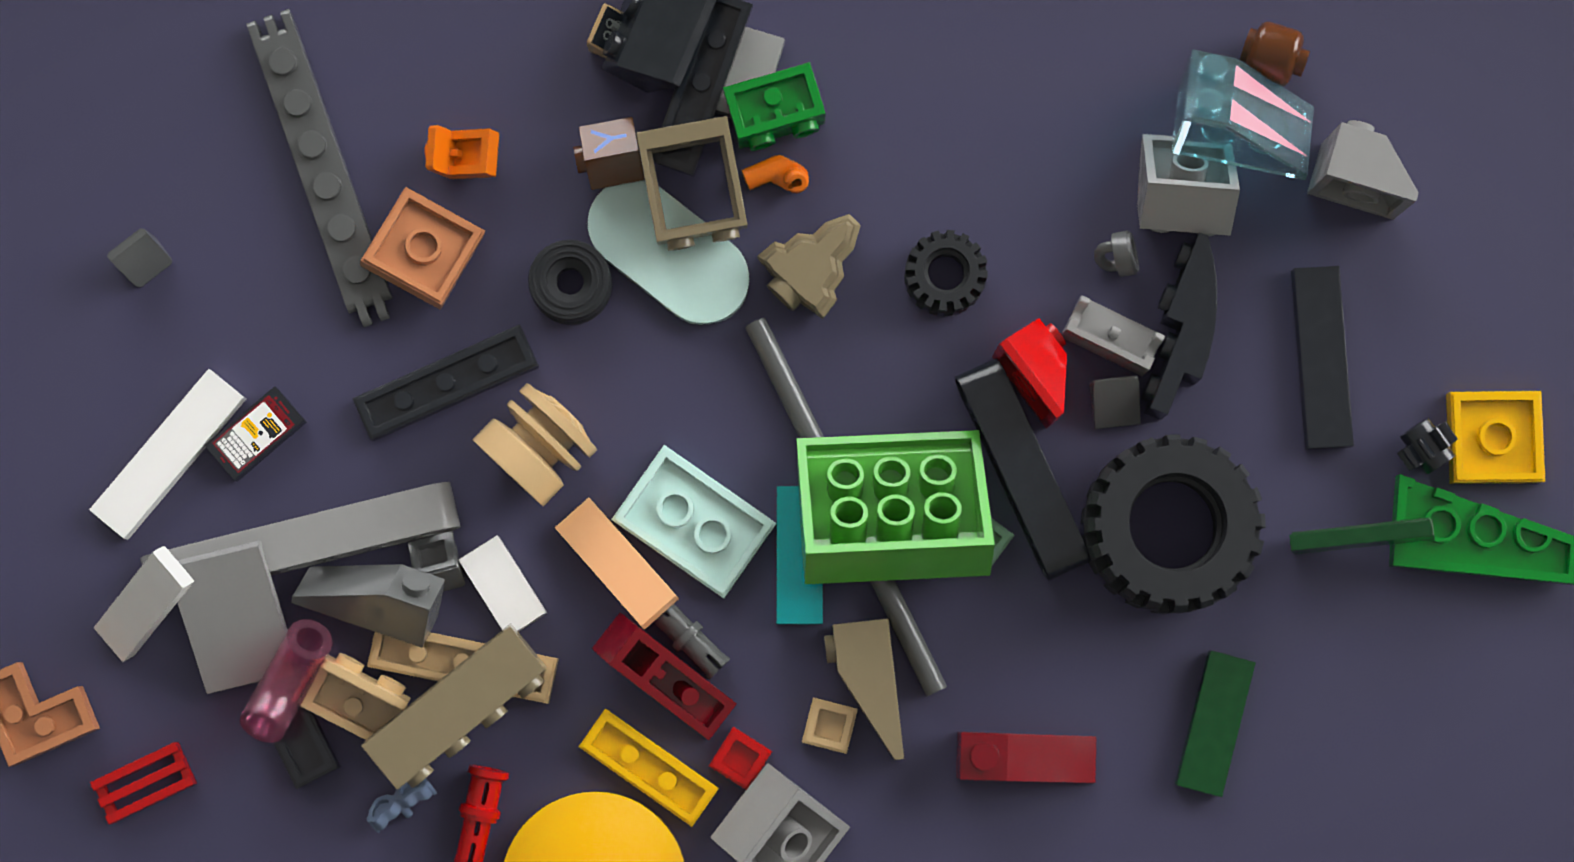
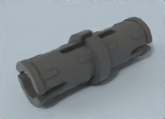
(690, 639)

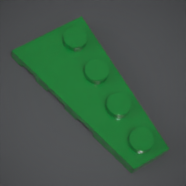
(1478, 538)

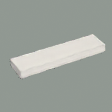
(167, 454)

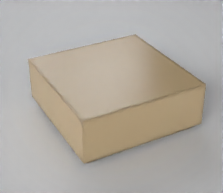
(829, 725)

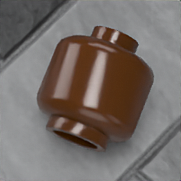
(1275, 52)

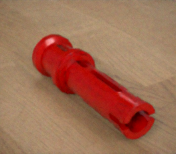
(482, 811)

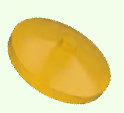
(594, 830)

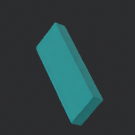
(795, 600)

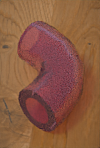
(286, 681)

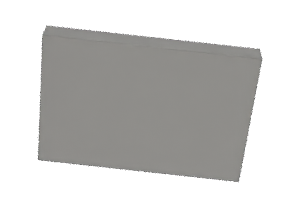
(232, 615)

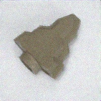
(811, 265)

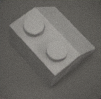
(1362, 172)
(1184, 191)
(778, 823)

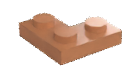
(37, 727)

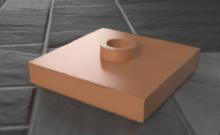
(422, 248)

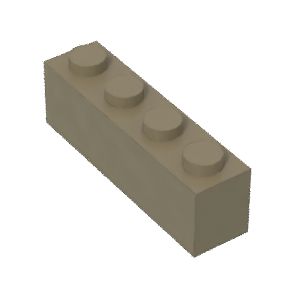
(454, 706)

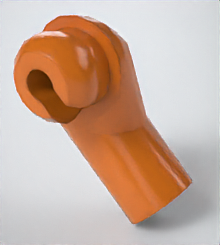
(778, 171)

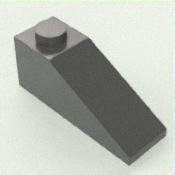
(375, 597)

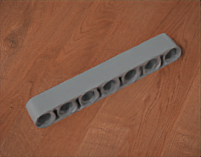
(343, 529)

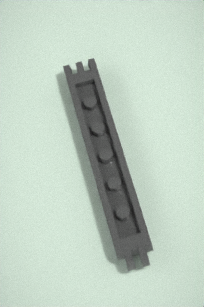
(320, 164)

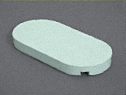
(693, 283)

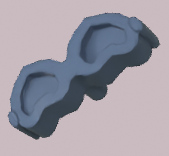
(389, 806)

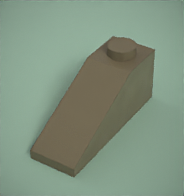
(867, 669)

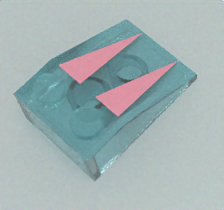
(1241, 118)

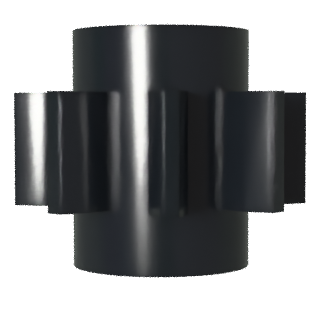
(1427, 446)

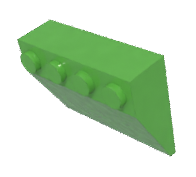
(894, 507)

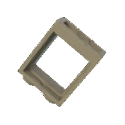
(681, 137)

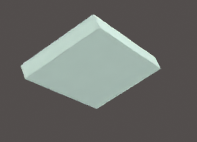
(694, 521)

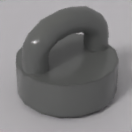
(1124, 252)

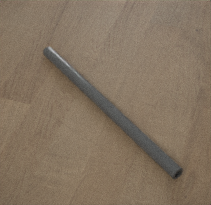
(807, 427)

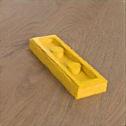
(648, 767)

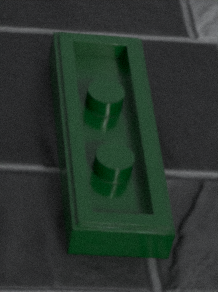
(1362, 536)
(1215, 723)

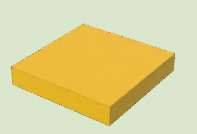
(1496, 437)

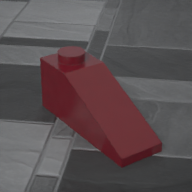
(663, 676)
(1026, 757)

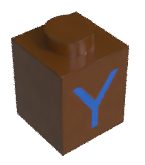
(609, 153)

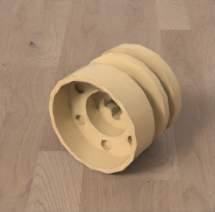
(535, 443)

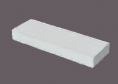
(143, 603)

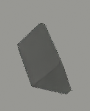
(140, 257)
(1115, 402)
(438, 557)

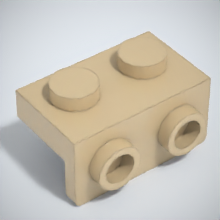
(353, 698)

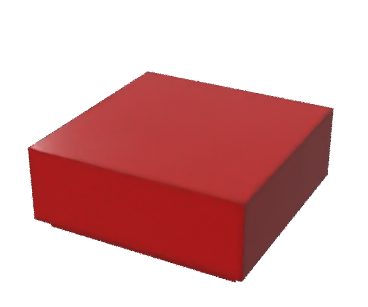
(740, 758)

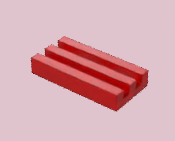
(107, 799)

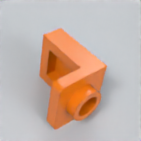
(462, 152)

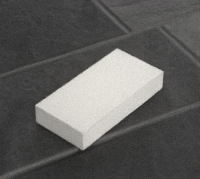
(502, 585)

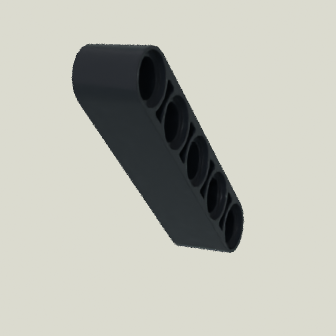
(1022, 469)

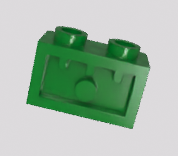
(775, 107)

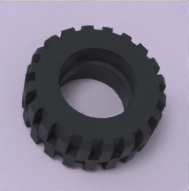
(1226, 495)

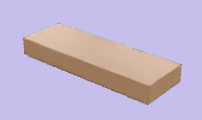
(616, 563)

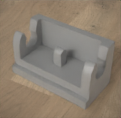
(1112, 336)

